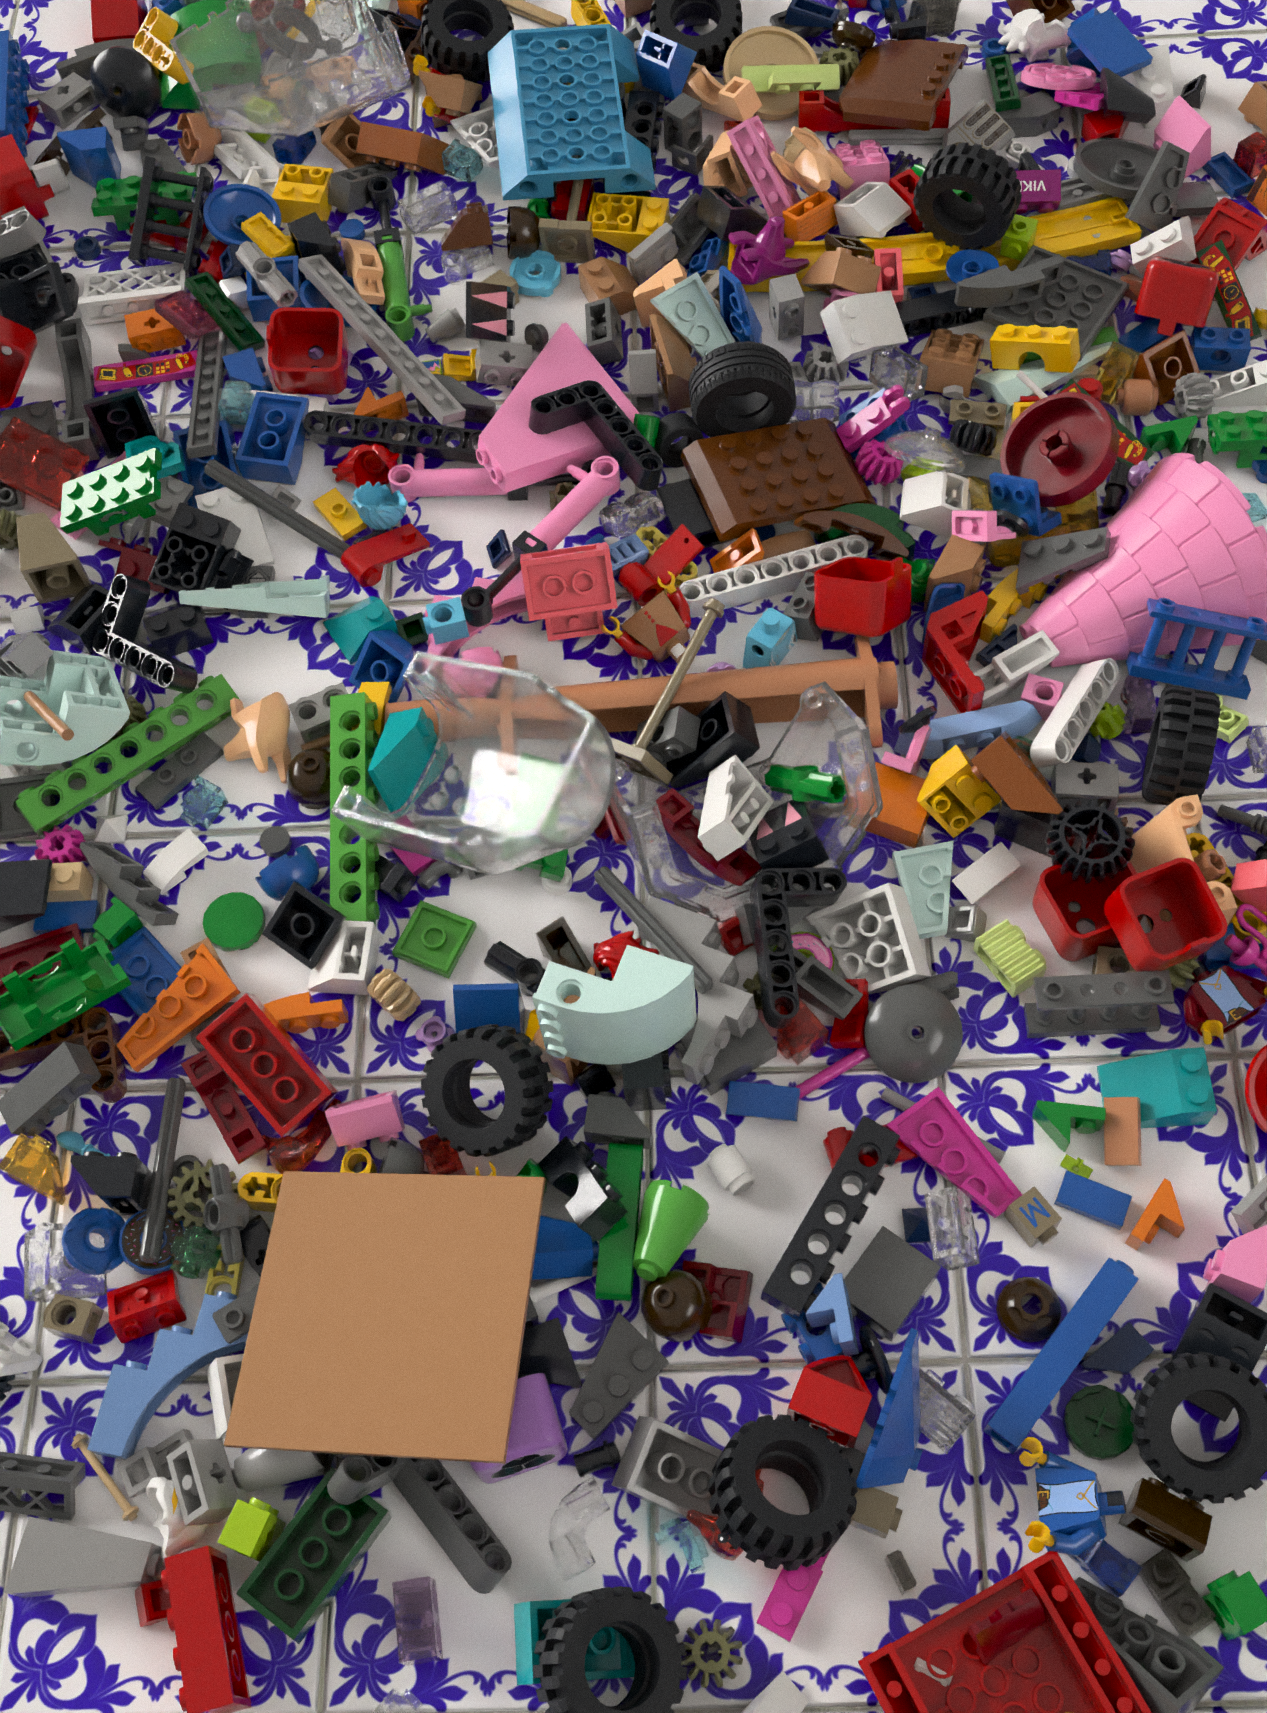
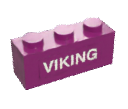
(1039, 190)

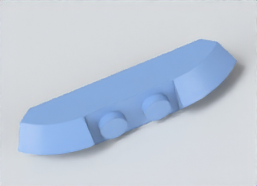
(974, 728)

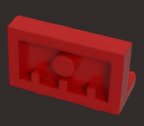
(145, 1306)

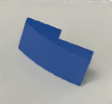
(709, 258)
(763, 1101)

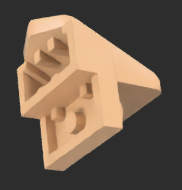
(725, 168)
(655, 285)

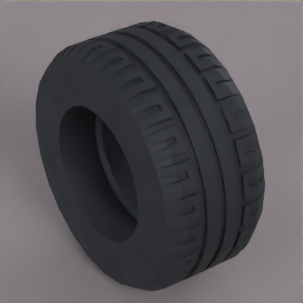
(740, 369)

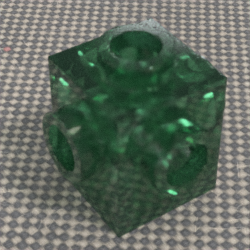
(186, 1260)

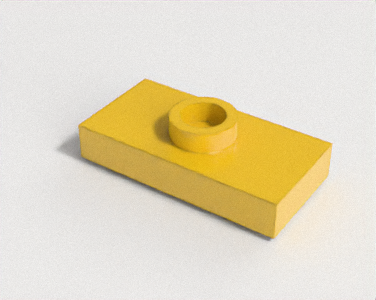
(267, 236)
(339, 514)

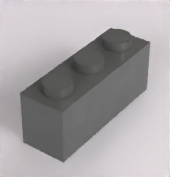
(49, 1089)

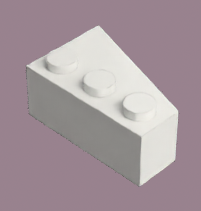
(1156, 82)
(731, 808)

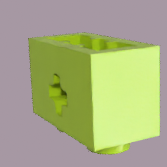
(251, 1528)

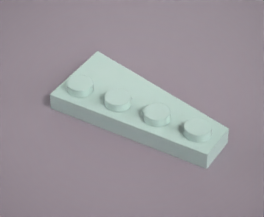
(694, 315)

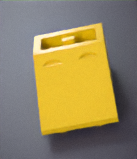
(626, 219)

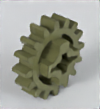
(191, 1199)

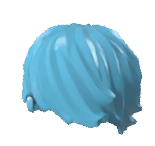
(378, 506)

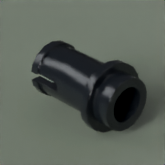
(597, 1458)

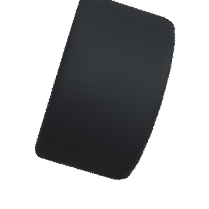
(671, 428)

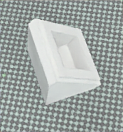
(235, 290)
(28, 619)

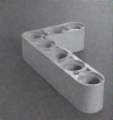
(19, 233)

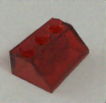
(38, 462)

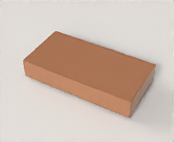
(1122, 1131)

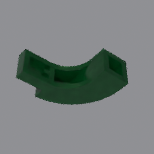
(880, 515)

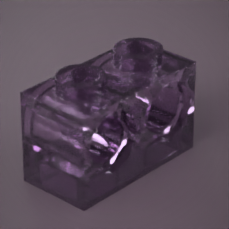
(417, 1621)

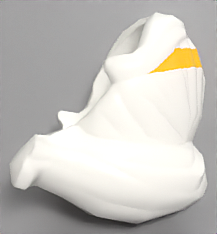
(169, 1518)

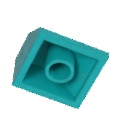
(353, 625)

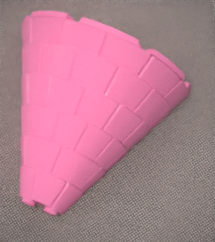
(1173, 539)

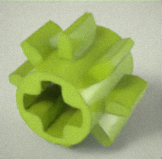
(1108, 722)

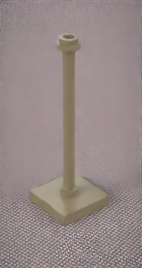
(570, 239)
(636, 755)

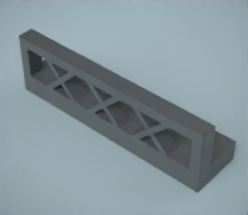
(38, 1478)

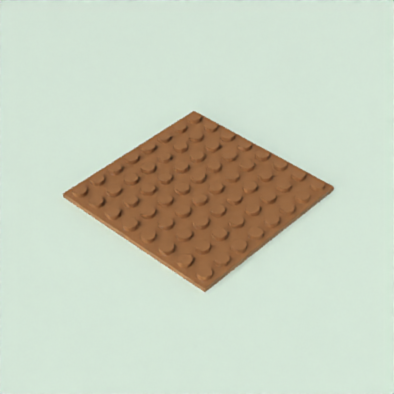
(390, 1316)

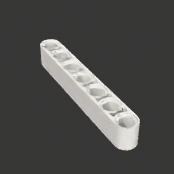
(769, 575)

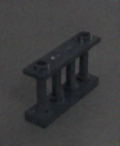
(150, 200)

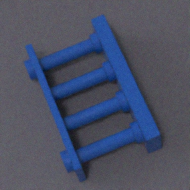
(1204, 675)

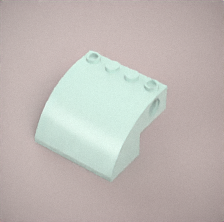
(80, 692)
(621, 1019)

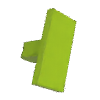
(1076, 1166)

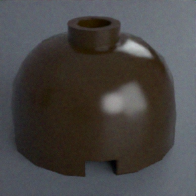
(523, 232)
(310, 778)
(676, 1305)

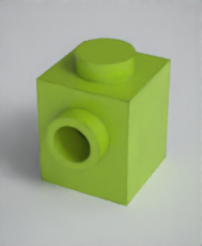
(1019, 237)

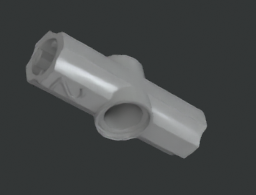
(266, 274)

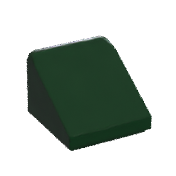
(412, 629)

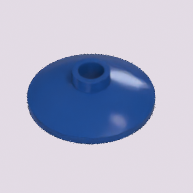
(969, 264)

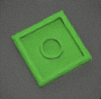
(434, 939)

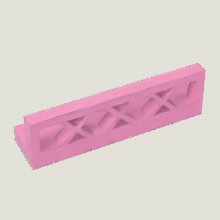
(754, 152)

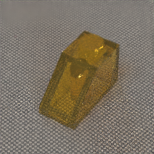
(1116, 369)
(35, 1166)

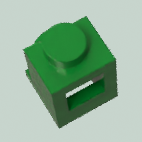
(116, 924)

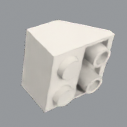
(871, 210)
(930, 499)
(348, 960)

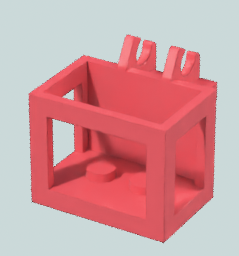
(569, 589)

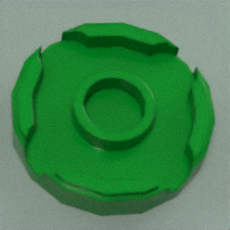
(234, 921)

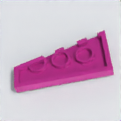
(951, 1147)

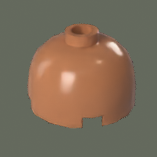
(197, 138)

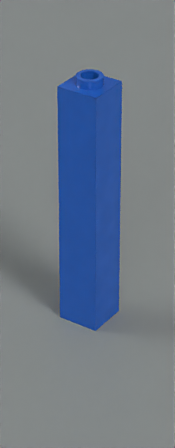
(1061, 1354)

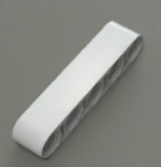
(1074, 713)

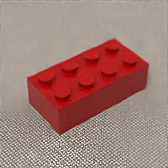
(266, 1064)
(205, 1632)

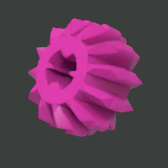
(877, 463)
(61, 845)

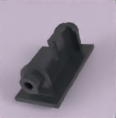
(232, 570)

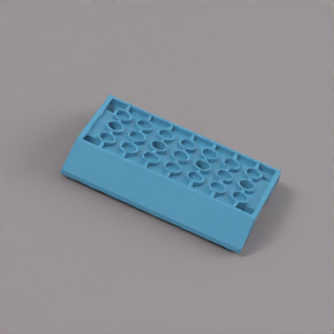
(534, 108)

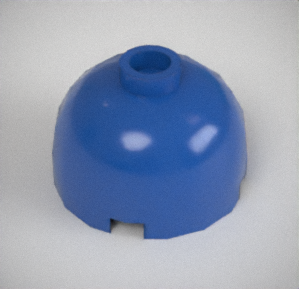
(285, 870)

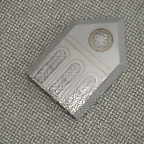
(980, 126)

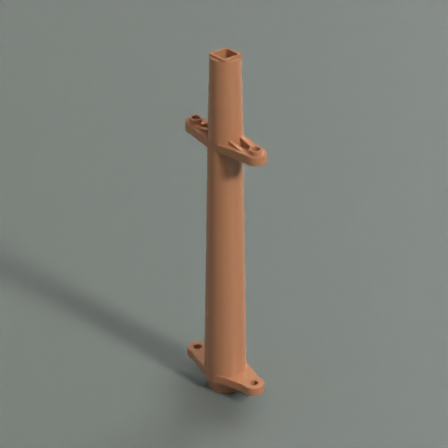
(768, 690)

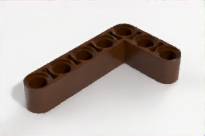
(84, 1034)

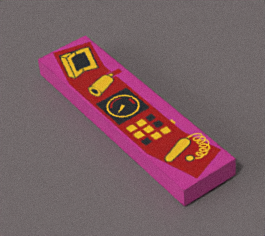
(145, 371)

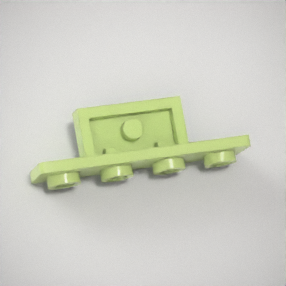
(793, 78)

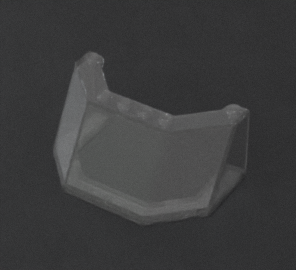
(819, 735)

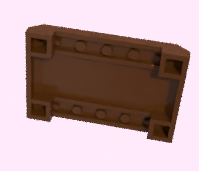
(773, 475)

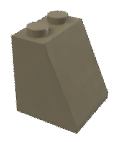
(48, 560)

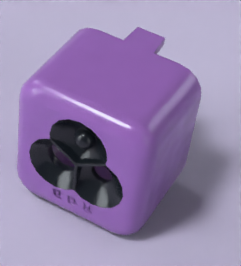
(534, 1433)

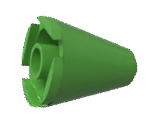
(666, 1227)

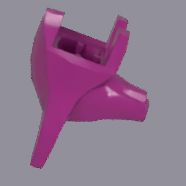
(764, 254)

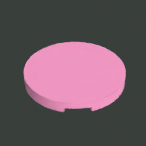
(1058, 76)

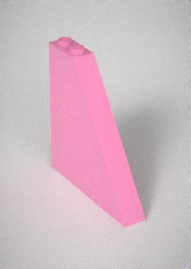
(522, 457)

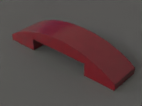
(684, 828)
(224, 1106)

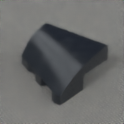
(1125, 99)
(548, 1353)

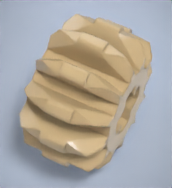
(393, 994)

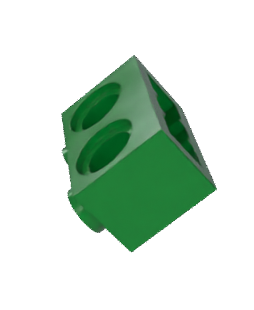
(1236, 1603)

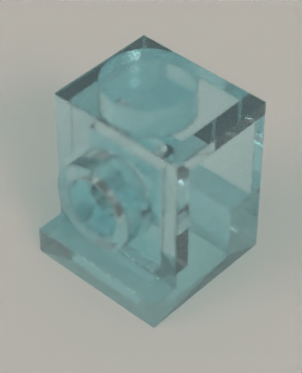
(461, 161)
(236, 402)
(203, 803)

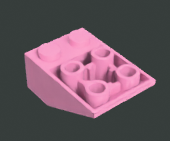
(862, 164)

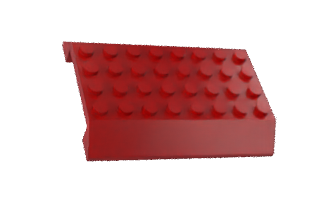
(1051, 1670)

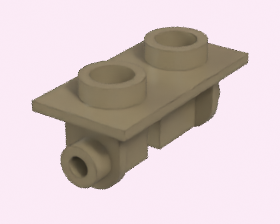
(980, 412)

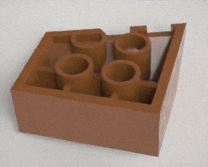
(401, 147)
(1014, 777)

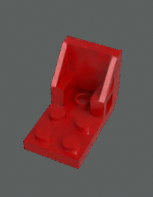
(1239, 229)
(949, 648)

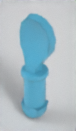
(74, 1142)

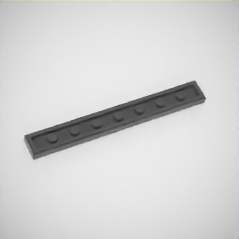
(206, 395)

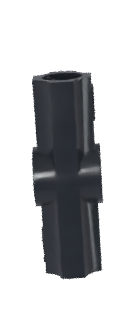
(514, 967)

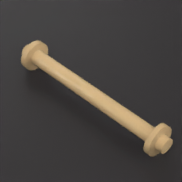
(130, 1512)

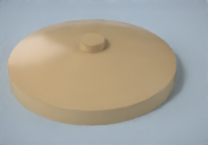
(769, 47)

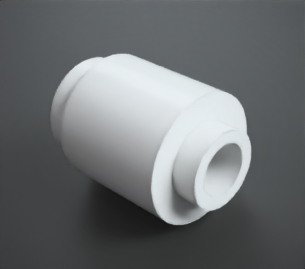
(731, 1169)

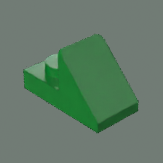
(1169, 435)
(1059, 1118)

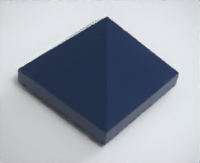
(499, 549)
(916, 1225)

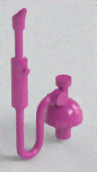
(1248, 951)

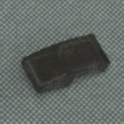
(1175, 1594)

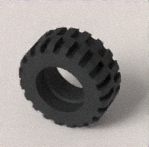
(710, 47)
(459, 56)
(979, 174)
(1180, 745)
(451, 1100)
(1153, 1419)
(756, 1523)
(642, 1625)

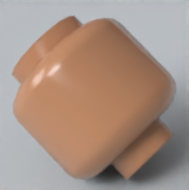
(1137, 397)

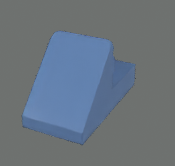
(834, 1308)

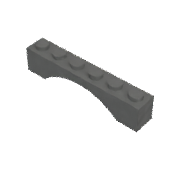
(77, 370)

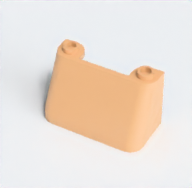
(1166, 840)

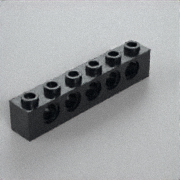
(644, 124)
(868, 1140)

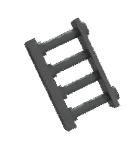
(1097, 1004)

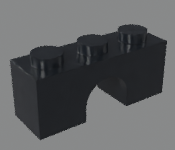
(593, 1200)

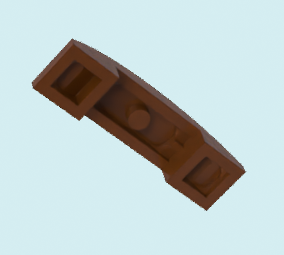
(884, 545)

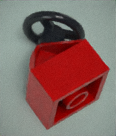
(835, 1392)

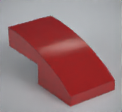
(850, 1031)

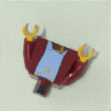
(1221, 1001)

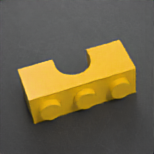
(1055, 345)

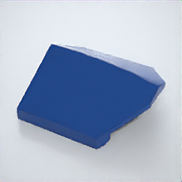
(942, 596)

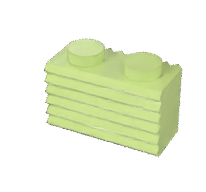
(1010, 957)

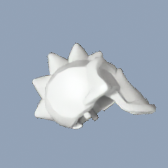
(1032, 36)

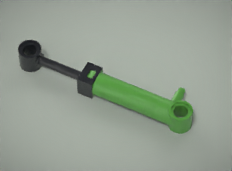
(390, 250)

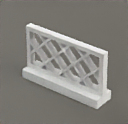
(106, 307)

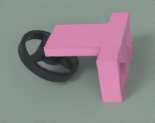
(987, 525)
(920, 726)

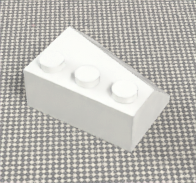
(480, 133)
(874, 938)

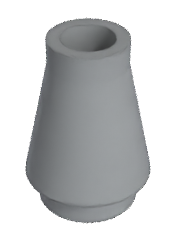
(446, 325)

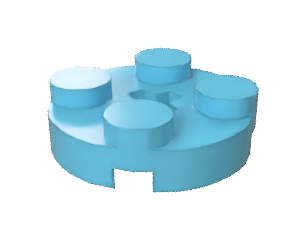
(539, 284)

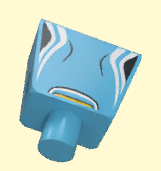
(773, 635)

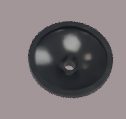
(136, 78)

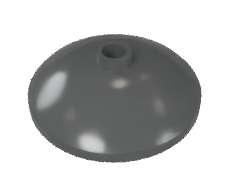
(890, 1033)

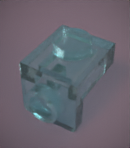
(692, 1546)

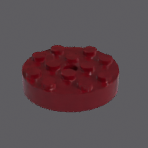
(1063, 445)

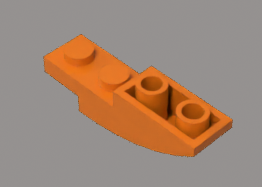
(300, 1013)

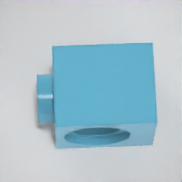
(451, 612)

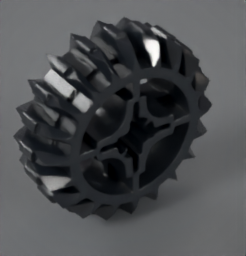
(1111, 849)

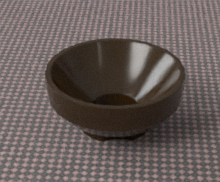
(853, 35)
(1024, 1325)

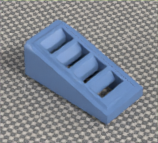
(629, 547)

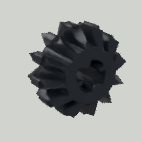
(973, 437)

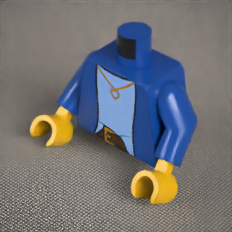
(1068, 1503)

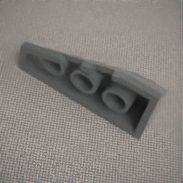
(1166, 1668)

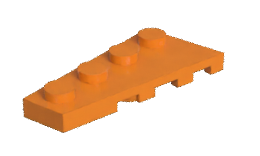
(189, 1000)

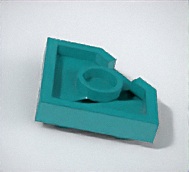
(171, 454)

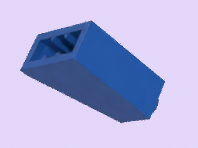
(563, 1250)

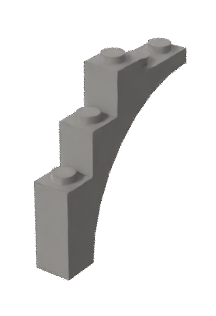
(723, 1007)

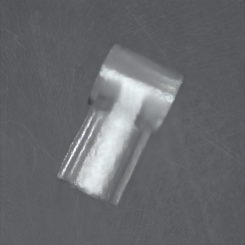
(459, 264)

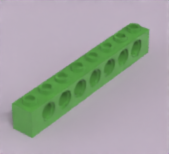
(344, 714)
(123, 769)

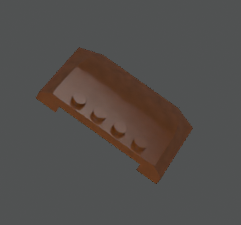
(901, 83)

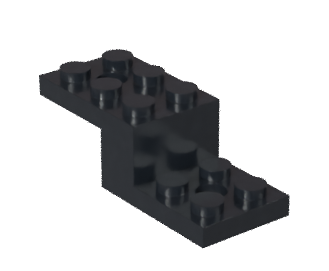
(25, 301)

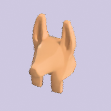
(814, 165)
(261, 733)

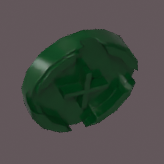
(1099, 1422)

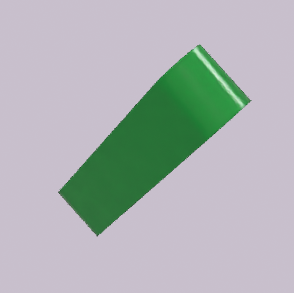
(618, 1245)

